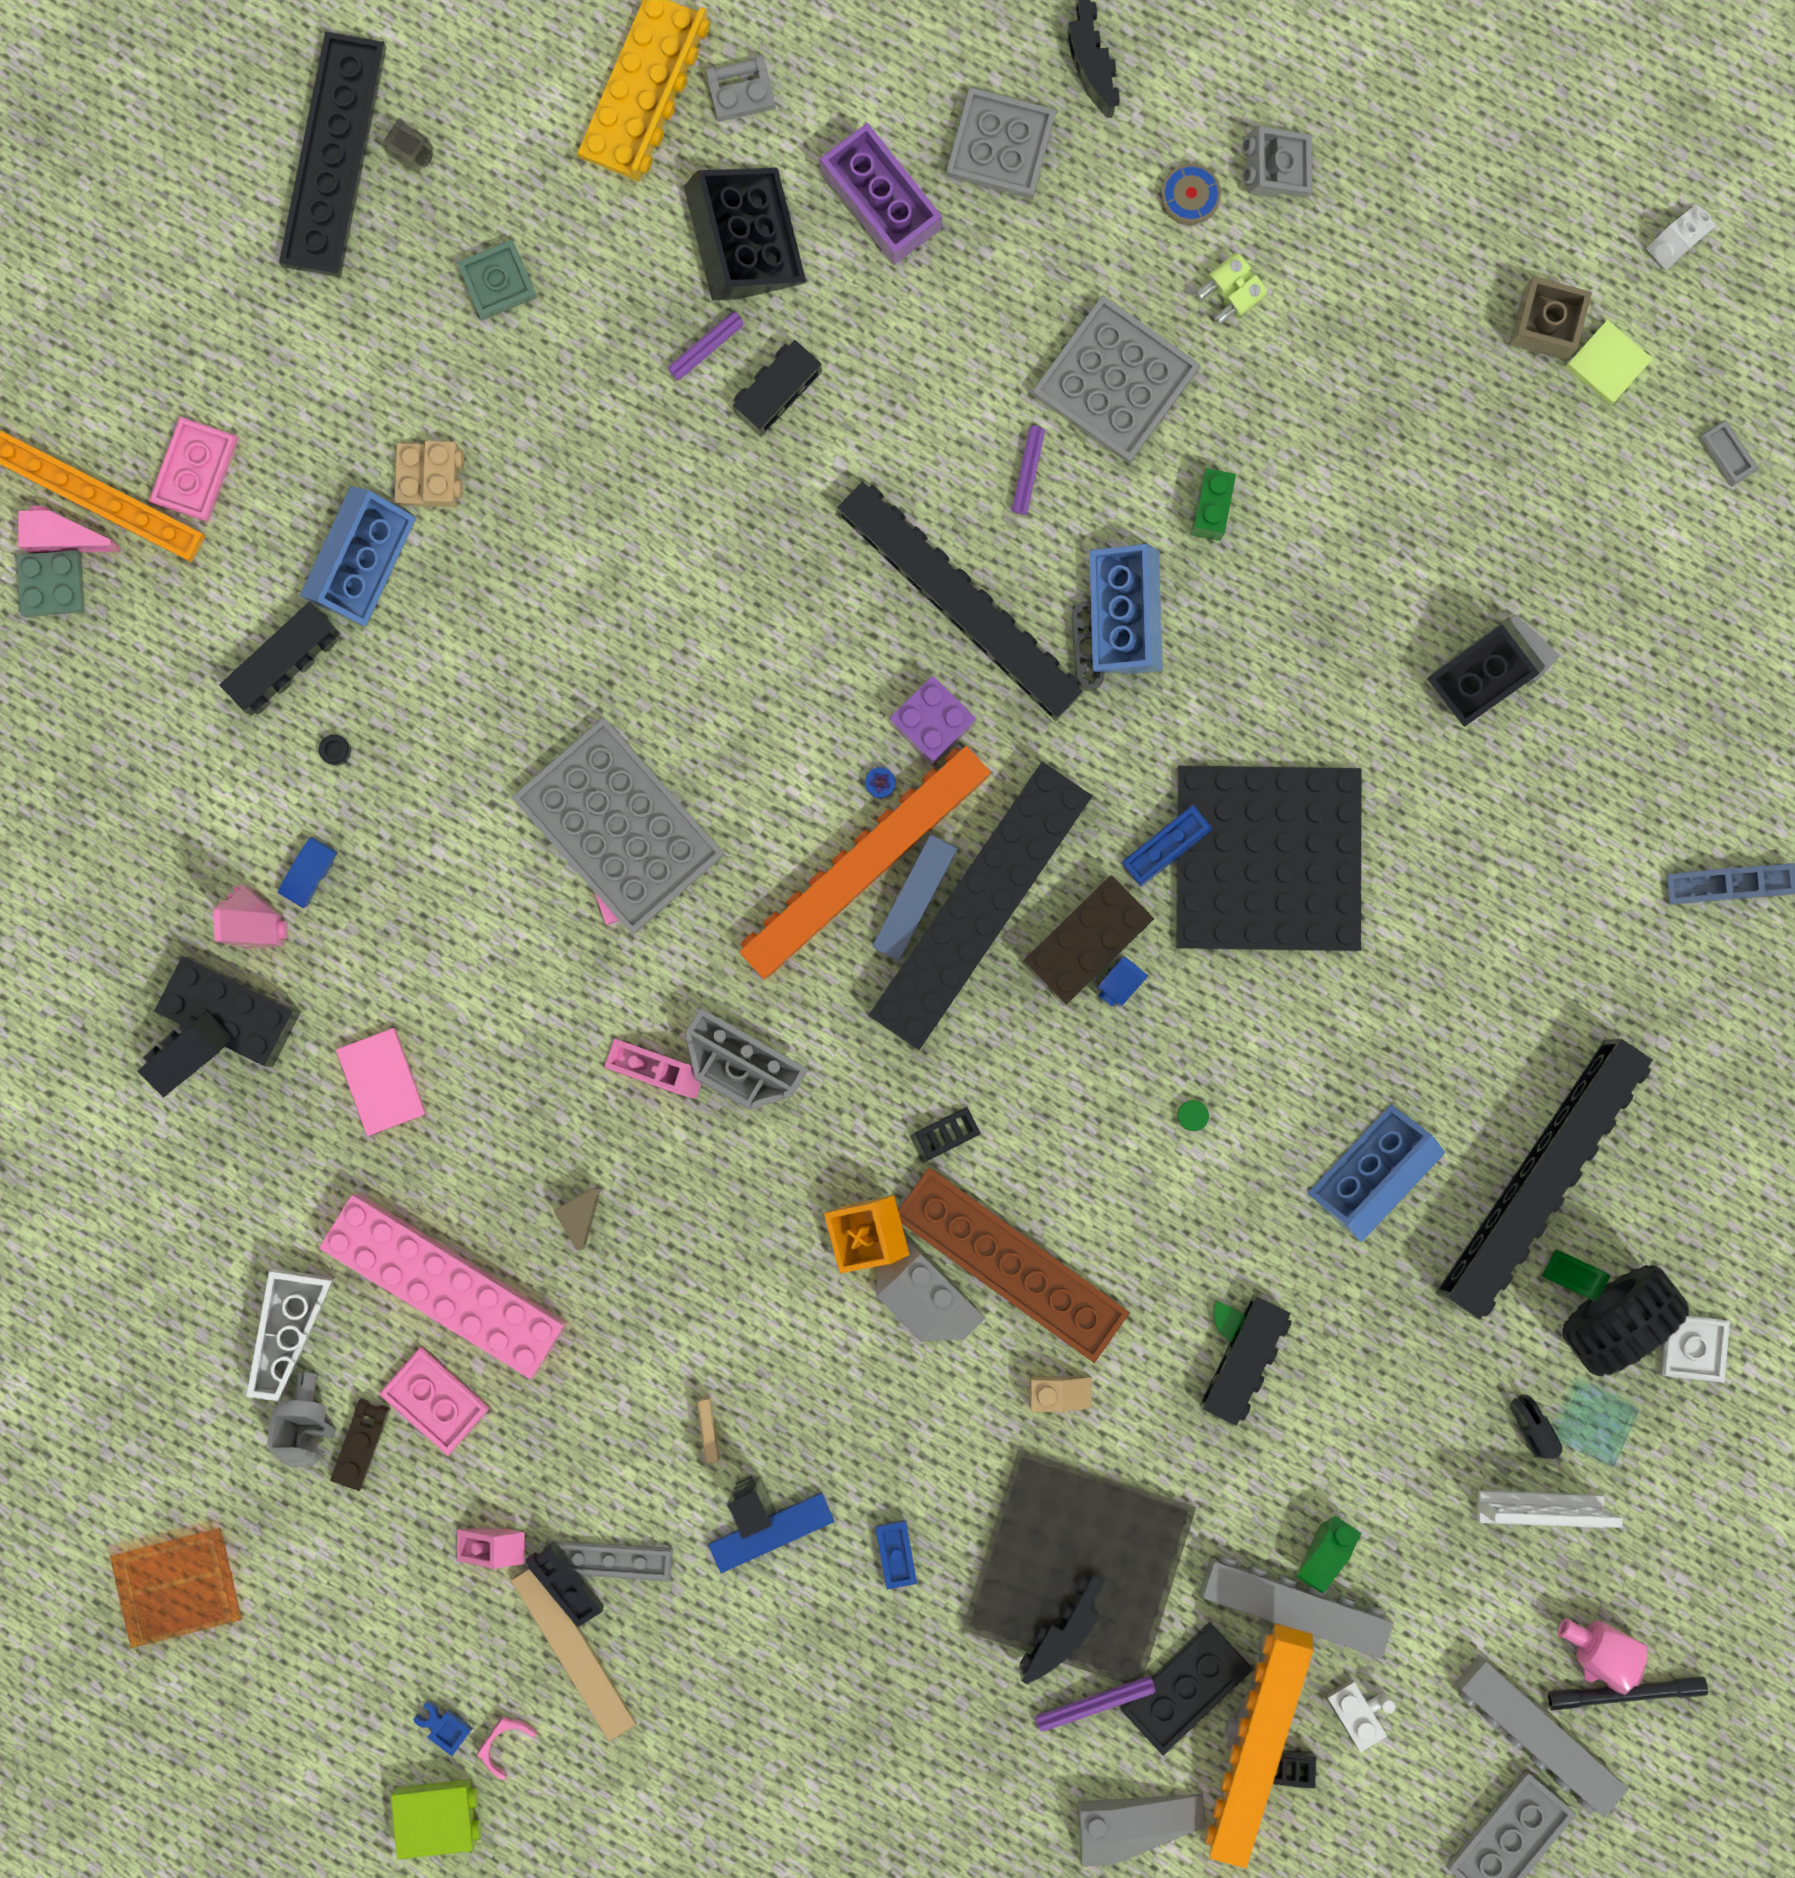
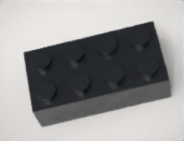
(251, 1017)

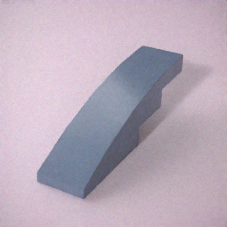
(1731, 883)
(915, 897)

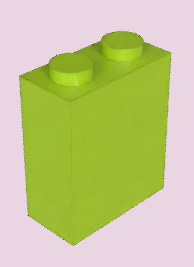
(435, 1819)

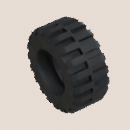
(1627, 1321)

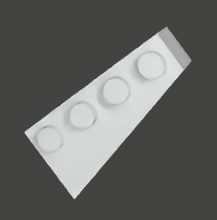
(286, 1321)

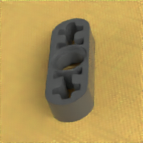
(1078, 624)

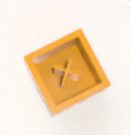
(866, 1234)

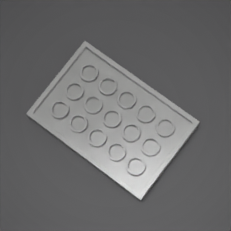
(618, 826)

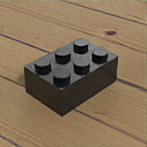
(1486, 672)

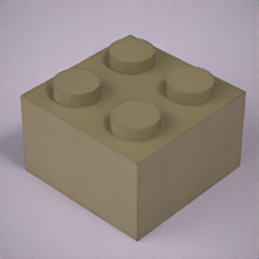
(1550, 318)

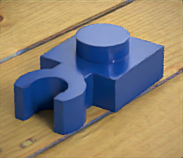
(447, 1730)

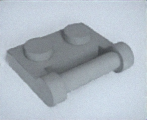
(743, 97)

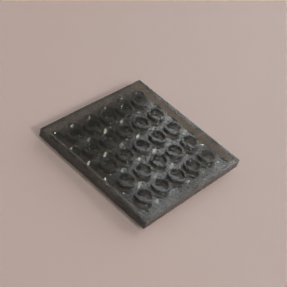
(1054, 1531)

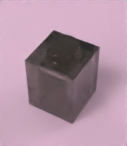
(408, 146)

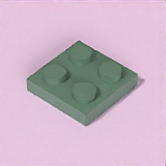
(497, 280)
(50, 583)

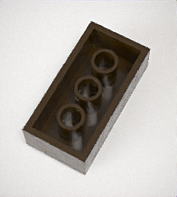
(1087, 940)

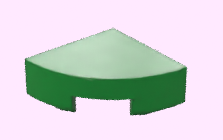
(1227, 1320)

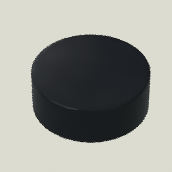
(335, 750)

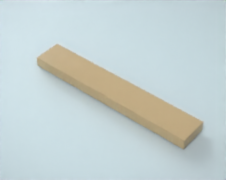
(576, 1657)

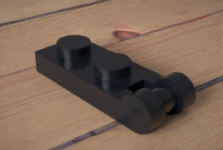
(564, 1584)

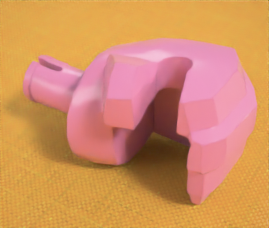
(1607, 1654)

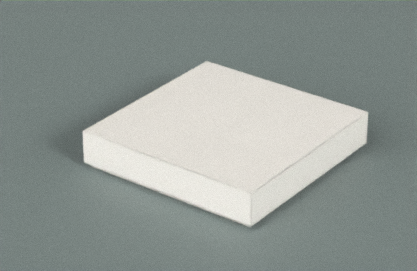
(1697, 1350)

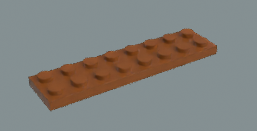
(1011, 1265)

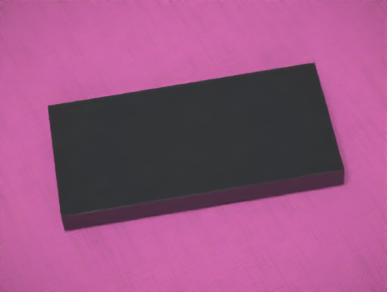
(1188, 1688)

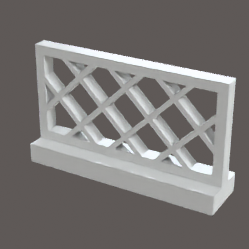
(1545, 1509)

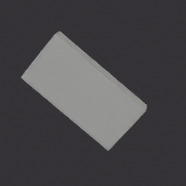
(1728, 453)

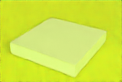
(1609, 362)

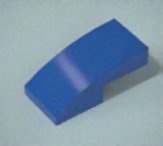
(307, 872)

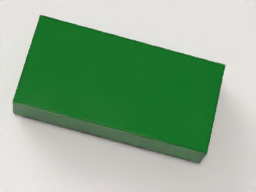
(1576, 1276)

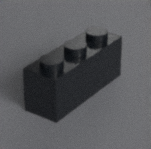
(776, 387)
(183, 1052)
(751, 1506)

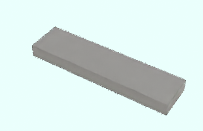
(617, 1560)

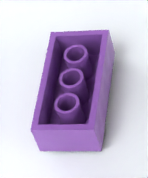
(880, 193)

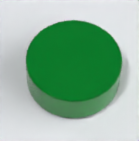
(1193, 1115)

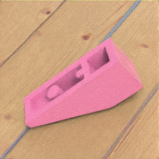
(48, 532)
(653, 1068)

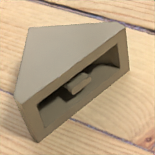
(578, 1215)

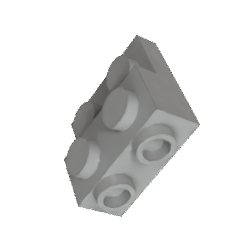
(1277, 162)

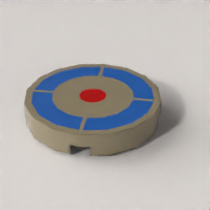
(1190, 194)

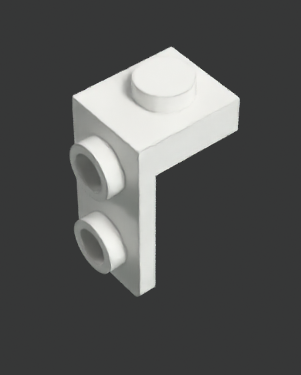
(1681, 236)

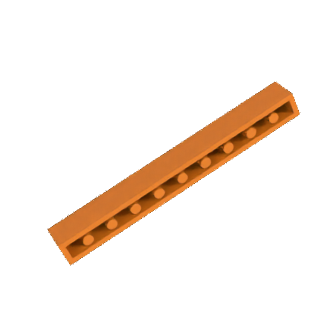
(865, 862)

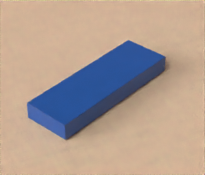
(1167, 845)

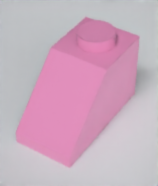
(491, 1547)

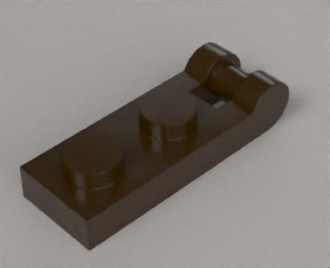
(360, 1445)

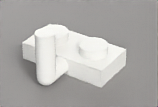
(1358, 1714)

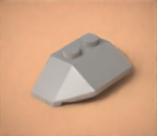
(739, 1063)
(925, 1299)

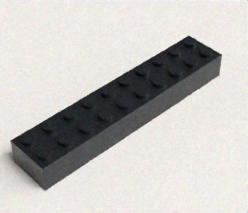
(980, 906)
(1544, 1178)

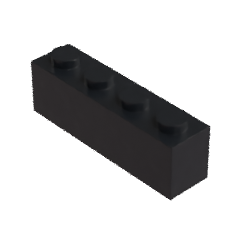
(280, 659)
(1245, 1361)

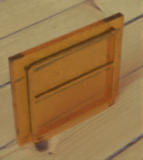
(175, 1587)

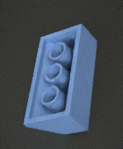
(358, 555)
(1126, 609)
(1376, 1172)

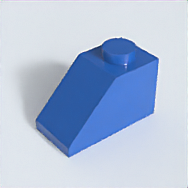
(1120, 982)

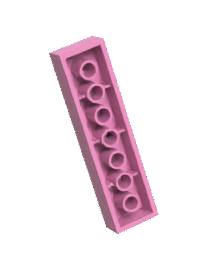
(443, 1285)

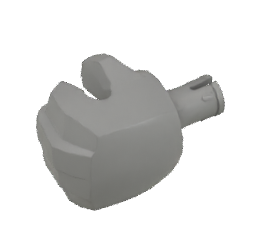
(296, 1422)

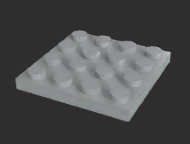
(1116, 379)

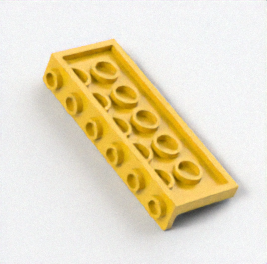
(644, 87)

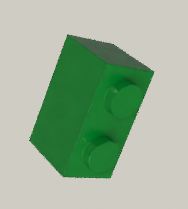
(1213, 504)

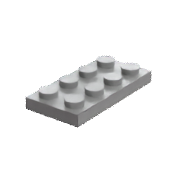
(1513, 1833)

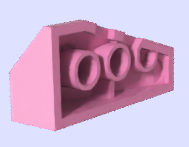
(248, 921)

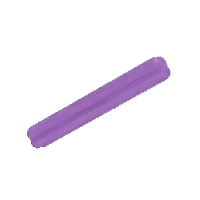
(1095, 1703)

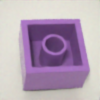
(932, 720)

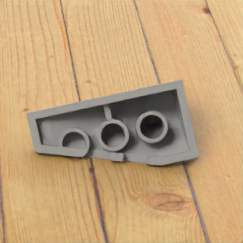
(1130, 1826)

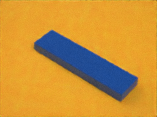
(786, 1527)

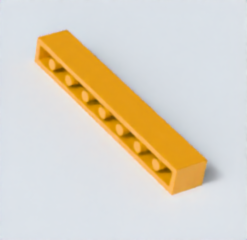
(1260, 1745)

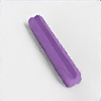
(705, 345)
(1028, 470)

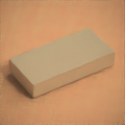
(708, 1429)

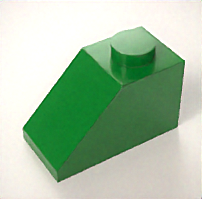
(1328, 1553)

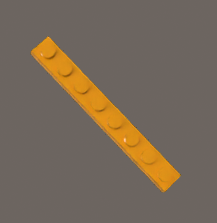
(99, 498)

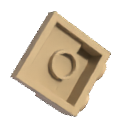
(428, 474)

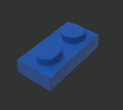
(896, 1554)

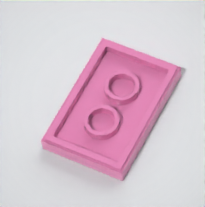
(193, 469)
(381, 1082)
(434, 1400)

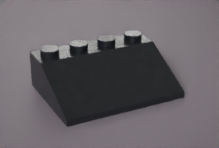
(743, 232)

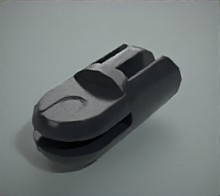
(1536, 1428)

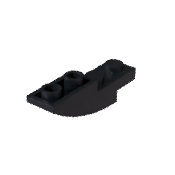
(1090, 60)
(1058, 1641)

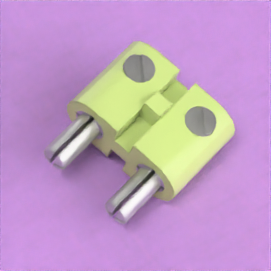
(1236, 286)

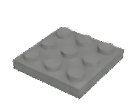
(1001, 143)

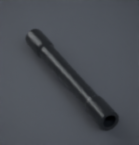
(1677, 1688)

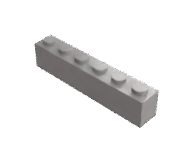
(1295, 1606)
(1541, 1736)

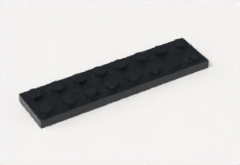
(332, 154)

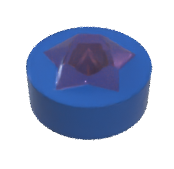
(880, 783)

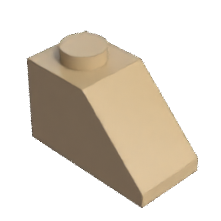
(1059, 1393)

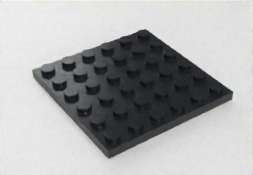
(1278, 859)

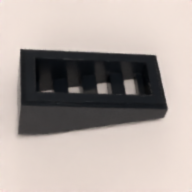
(922, 1147)
(1294, 1779)

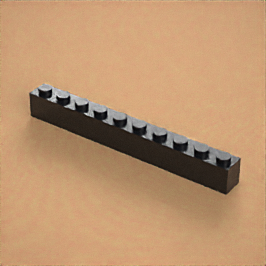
(959, 601)

